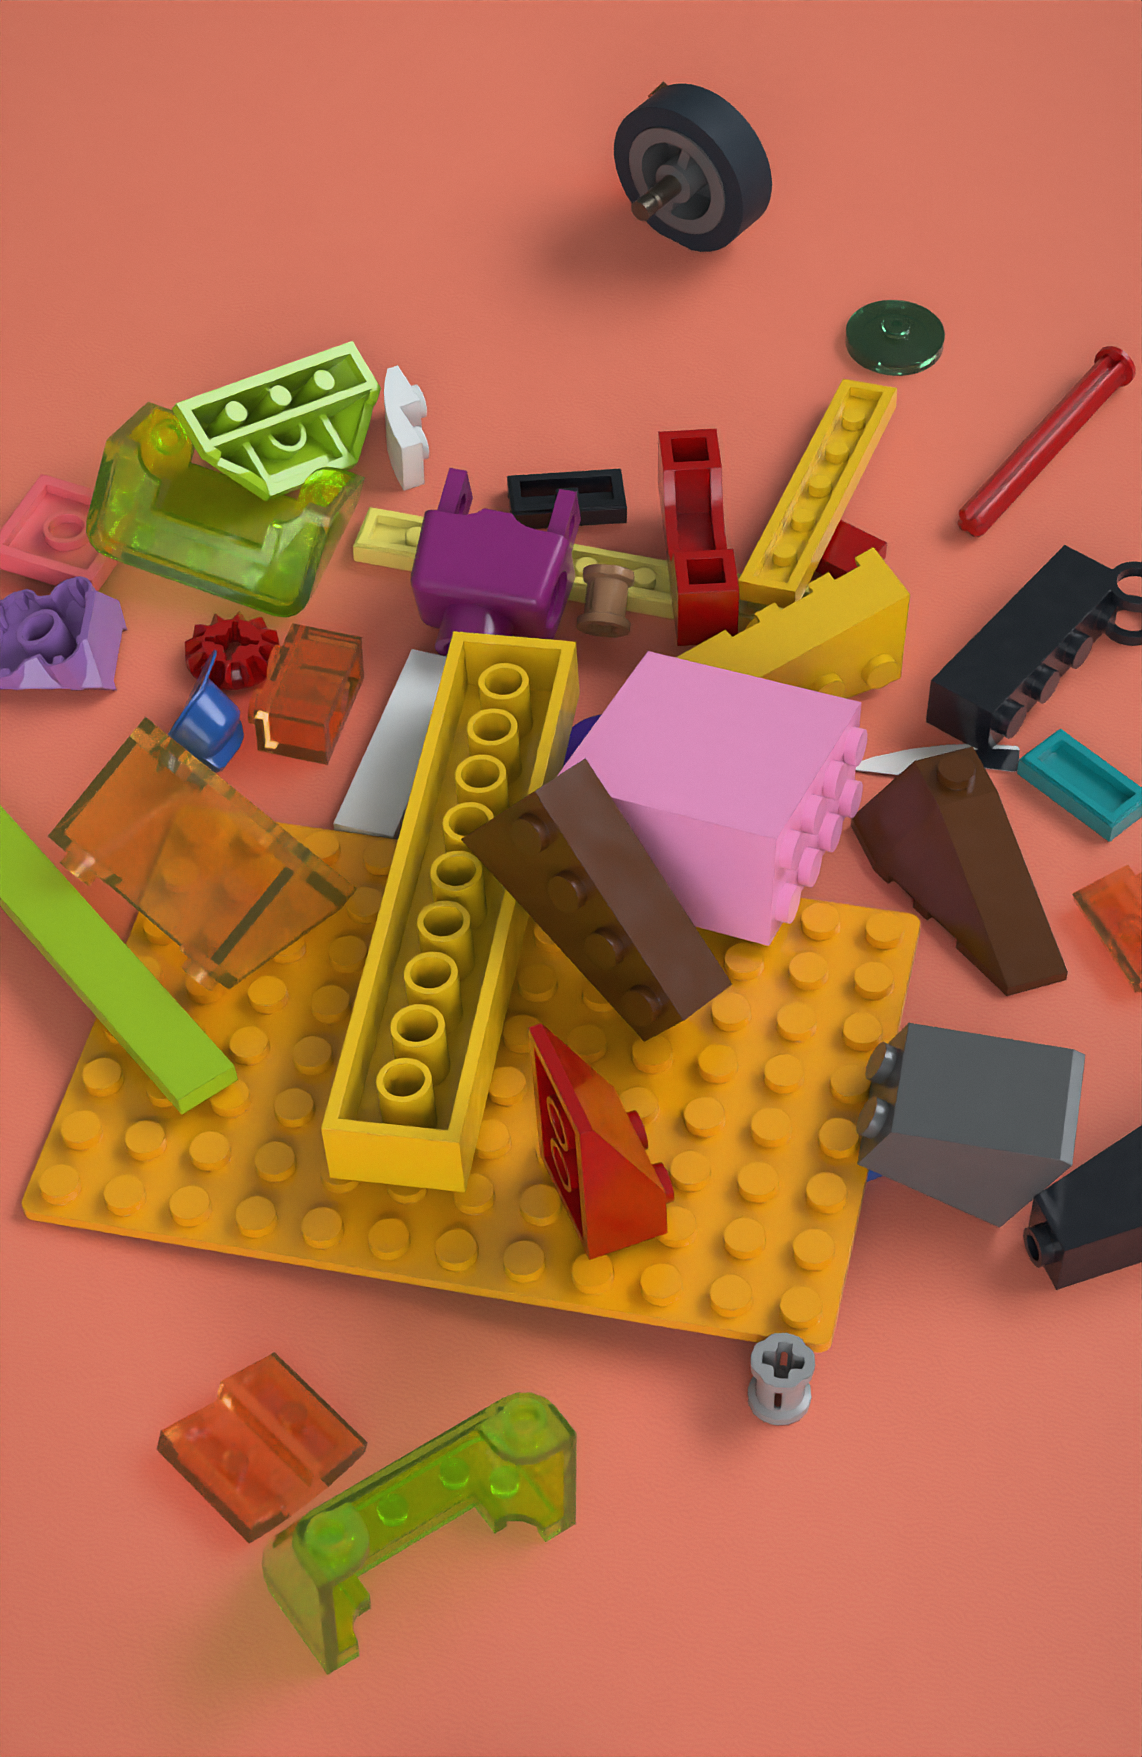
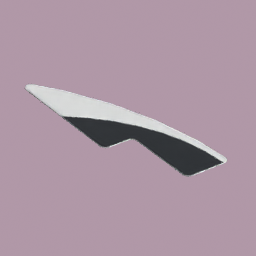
(998, 758)

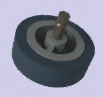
(692, 167)

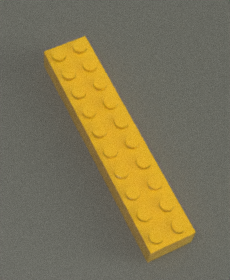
(446, 928)

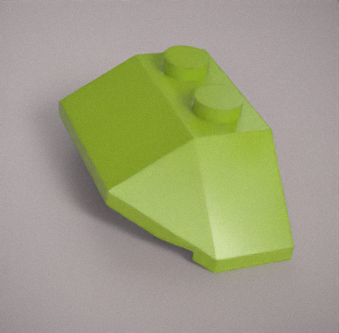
(285, 421)

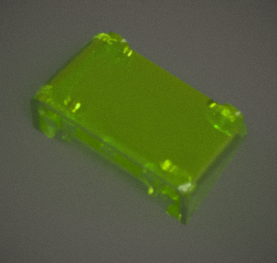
(208, 529)
(504, 1461)

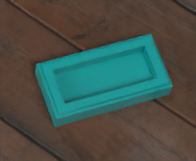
(1083, 784)

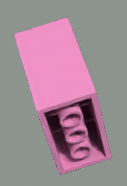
(729, 785)

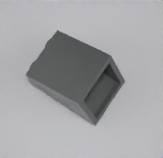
(971, 1117)

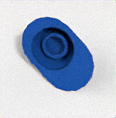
(209, 723)

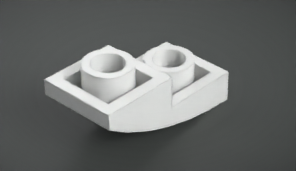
(404, 432)

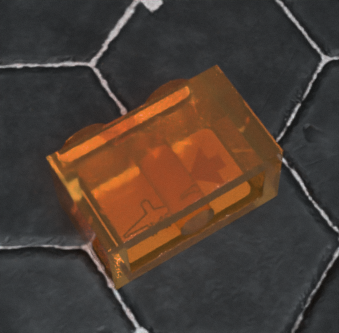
(307, 693)

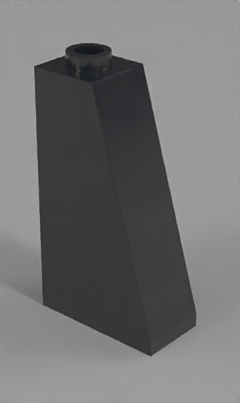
(1090, 1217)

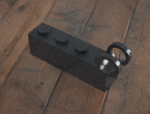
(1030, 647)

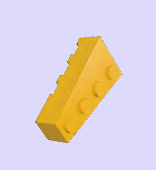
(830, 642)

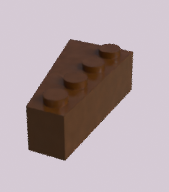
(601, 900)

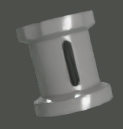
(788, 1380)

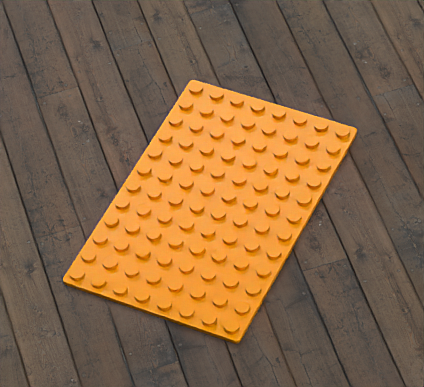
(737, 1102)

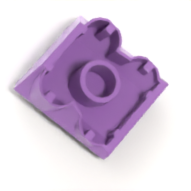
(60, 638)

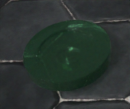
(895, 337)

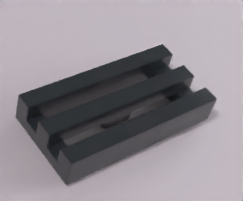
(598, 494)

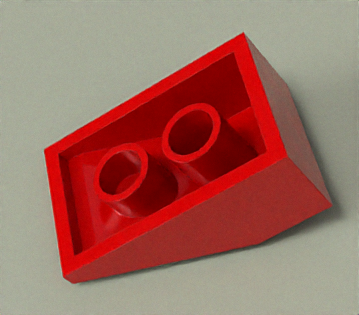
(595, 1151)

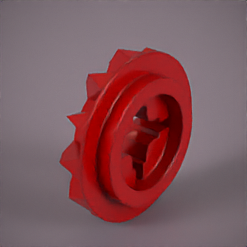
(249, 661)

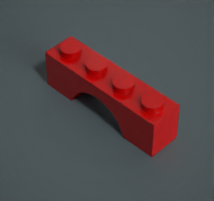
(695, 537)

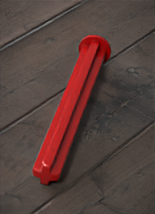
(1110, 370)

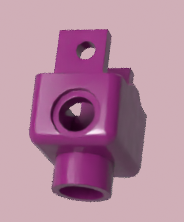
(490, 569)

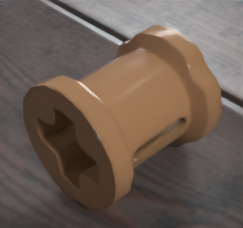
(606, 600)

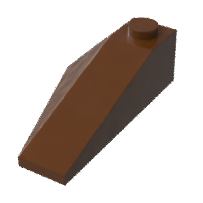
(955, 853)

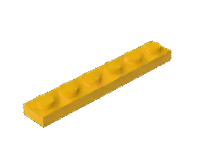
(817, 494)

